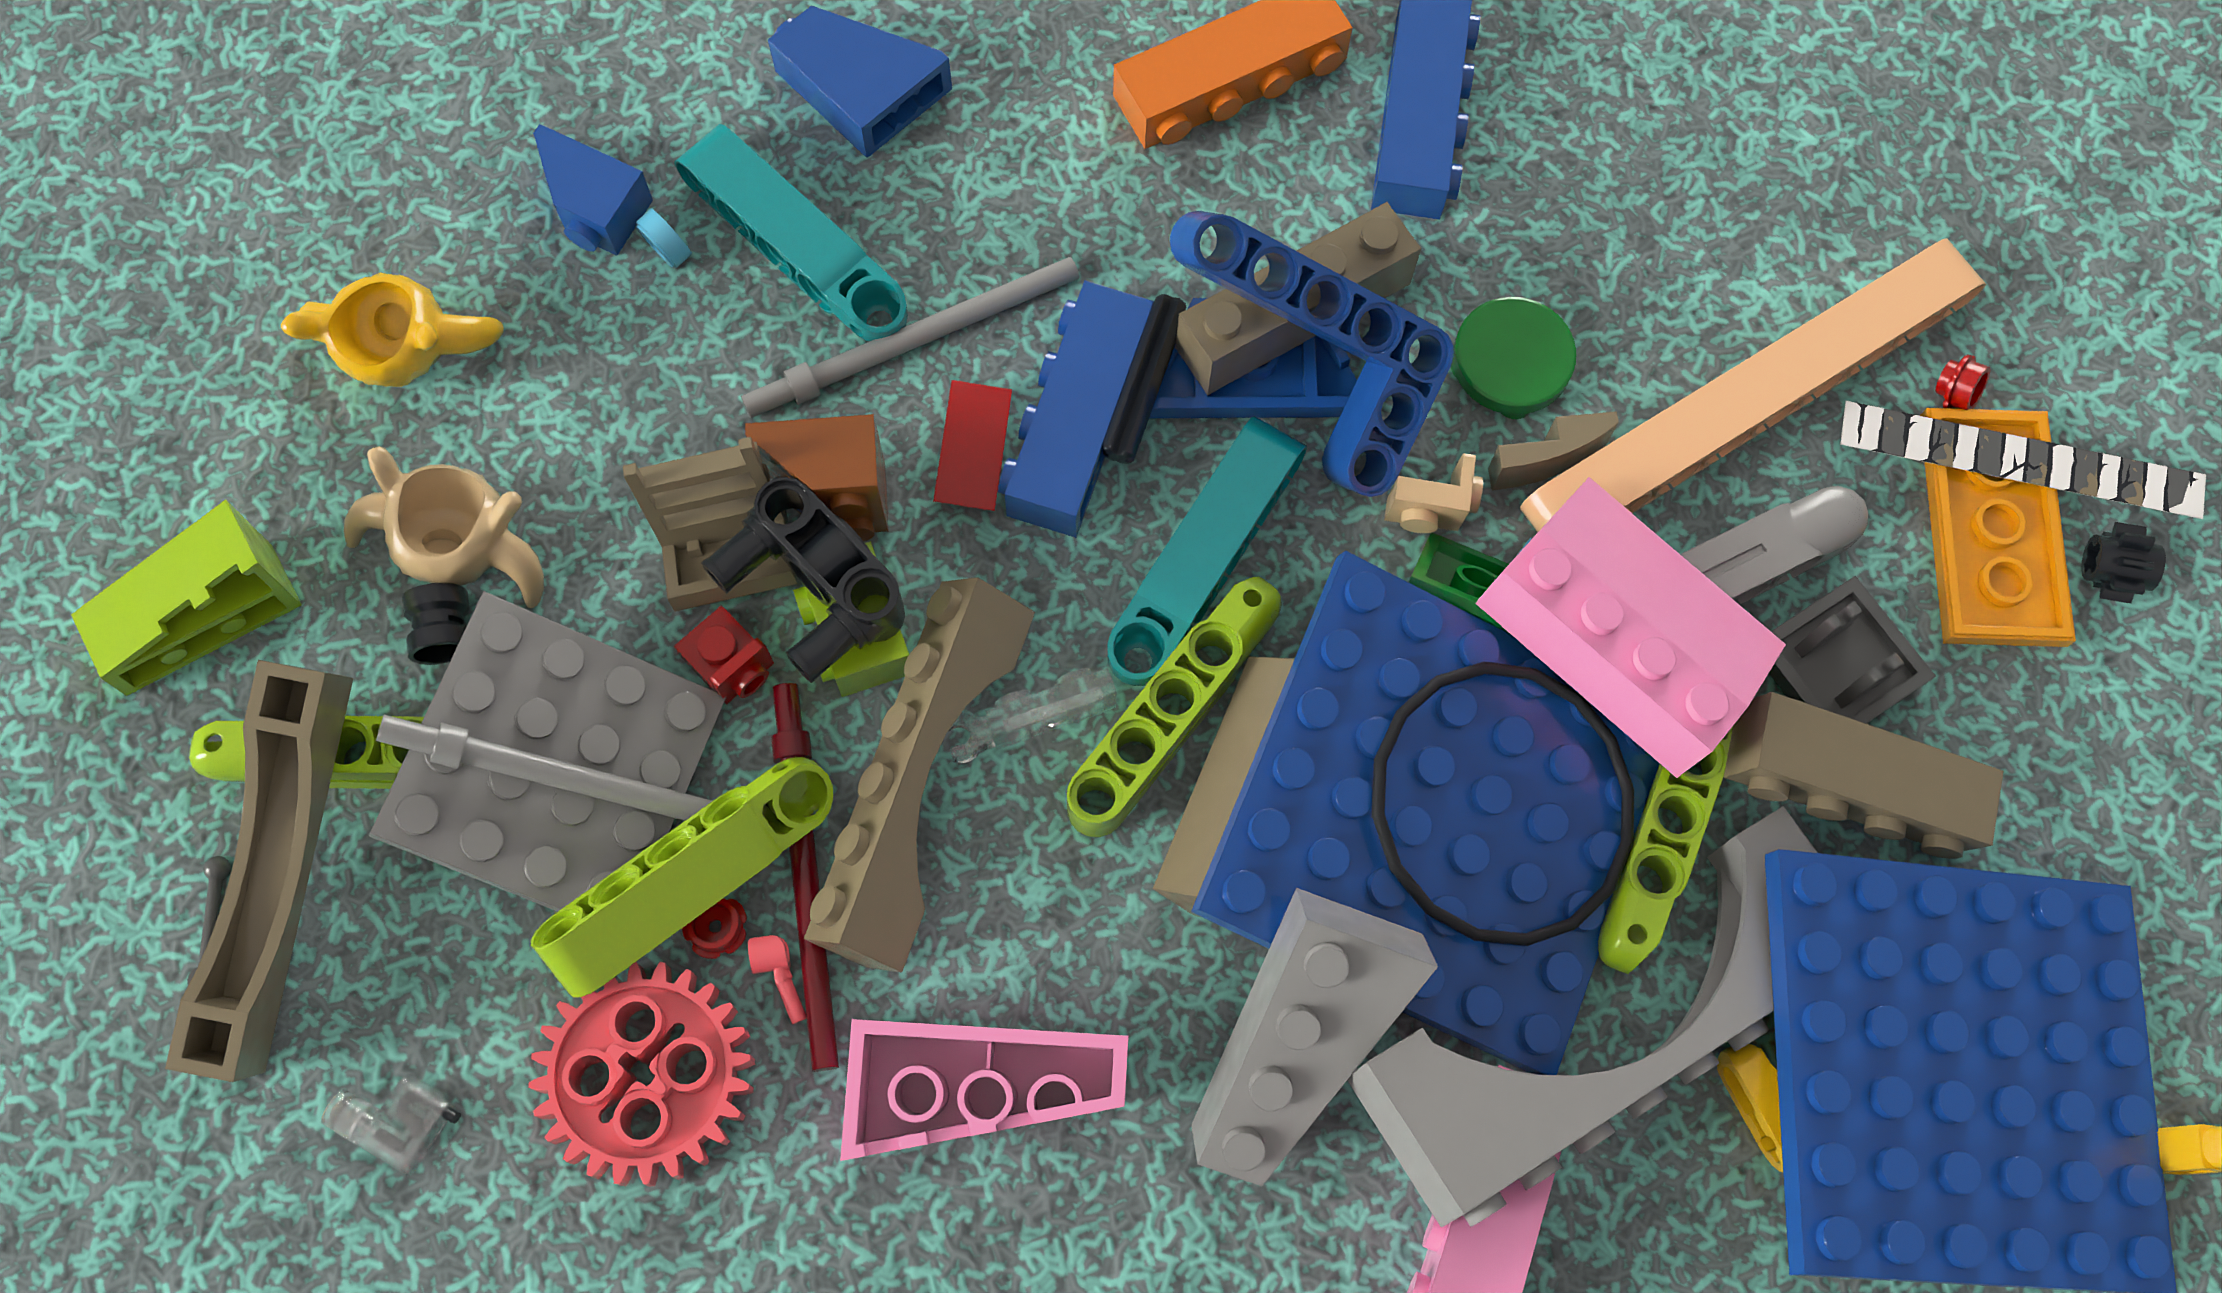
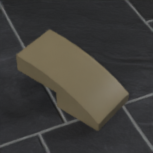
(1565, 445)

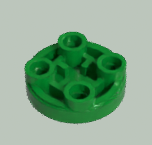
(1514, 356)

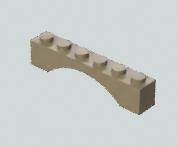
(873, 888)
(238, 987)

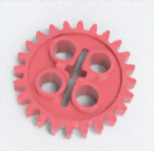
(687, 1111)

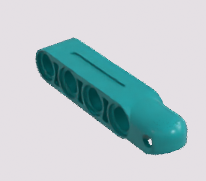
(792, 232)
(1205, 547)

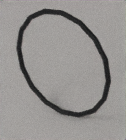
(1387, 842)

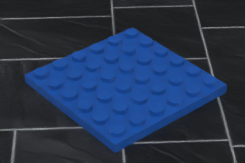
(1488, 796)
(1963, 1078)

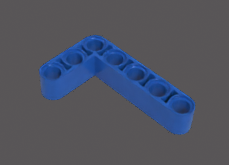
(1336, 321)

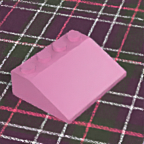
(1634, 628)

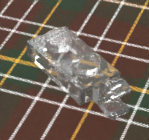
(1029, 715)

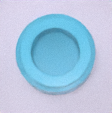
(662, 238)

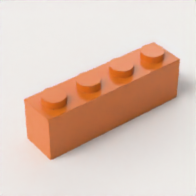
(1228, 65)

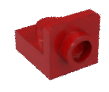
(726, 656)

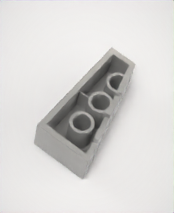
(1307, 1025)

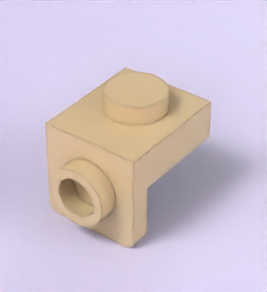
(1431, 505)

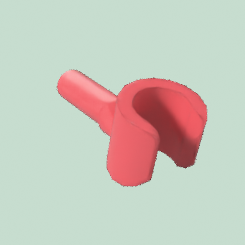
(773, 954)

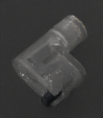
(401, 1129)

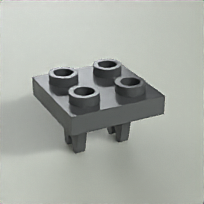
(1847, 656)

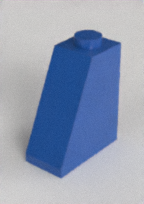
(859, 75)

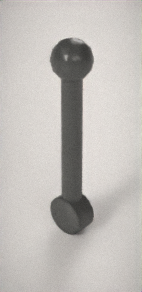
(216, 870)

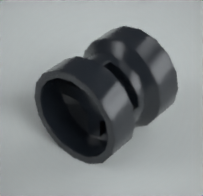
(436, 621)

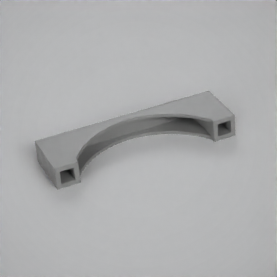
(1479, 1127)

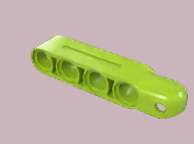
(1235, 628)
(373, 770)
(682, 875)
(1635, 915)

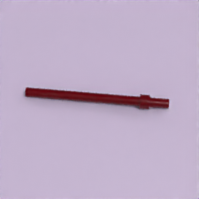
(787, 743)

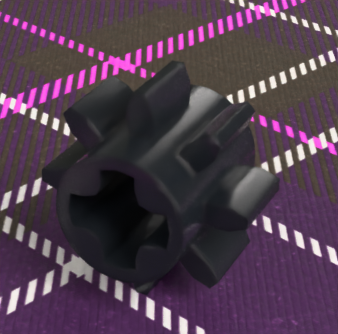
(2123, 562)

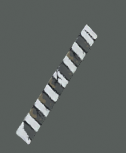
(2024, 459)

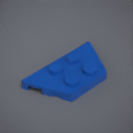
(1299, 384)

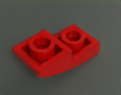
(972, 445)

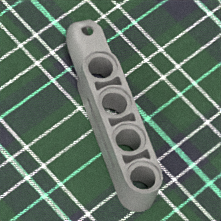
(1781, 542)

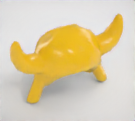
(389, 329)

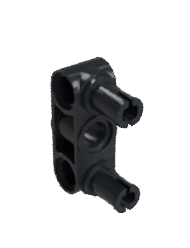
(827, 561)

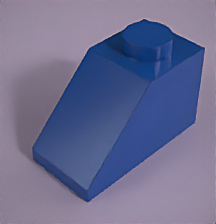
(592, 191)

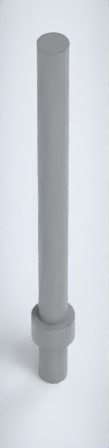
(803, 382)
(452, 746)

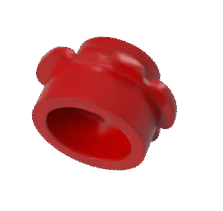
(1963, 382)
(728, 939)

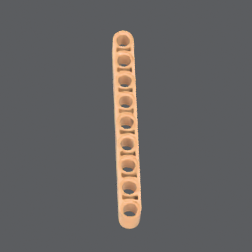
(1769, 384)

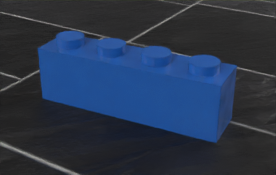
(1423, 106)
(1067, 429)

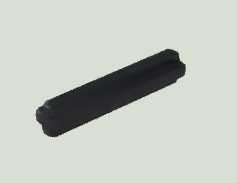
(1143, 380)

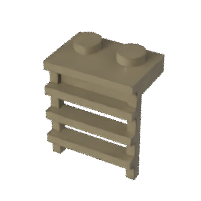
(695, 510)

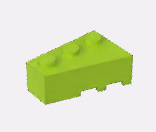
(185, 601)

